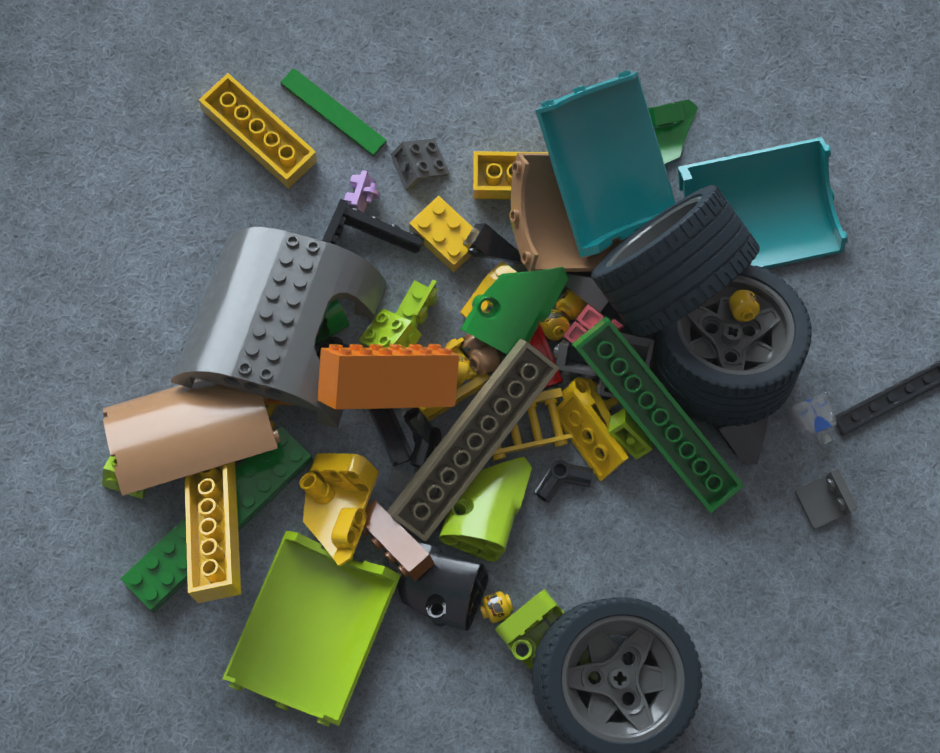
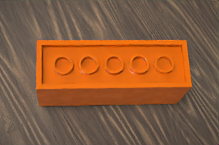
(387, 376)

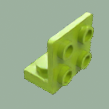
(417, 302)

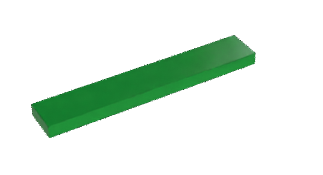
(333, 112)

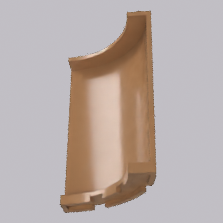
(542, 221)
(185, 433)

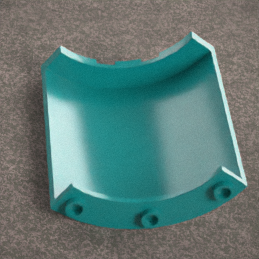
(605, 160)
(779, 197)

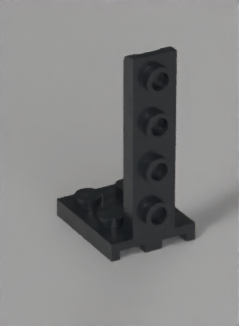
(371, 226)
(391, 435)

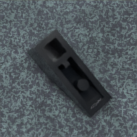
(488, 244)

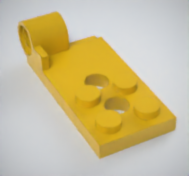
(579, 417)

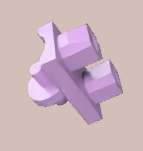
(364, 191)

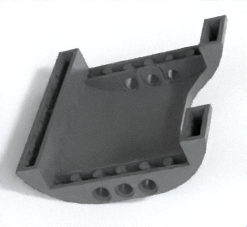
(267, 312)

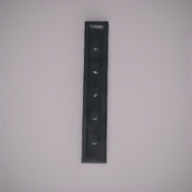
(888, 399)

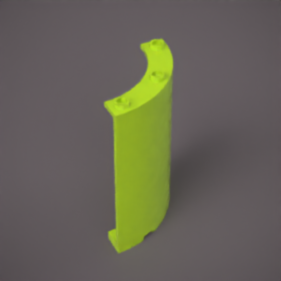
(311, 629)

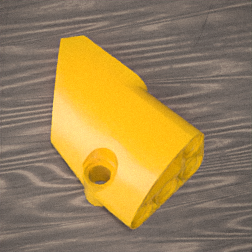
(337, 500)

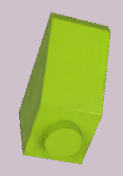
(629, 434)

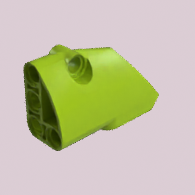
(487, 510)
(528, 627)

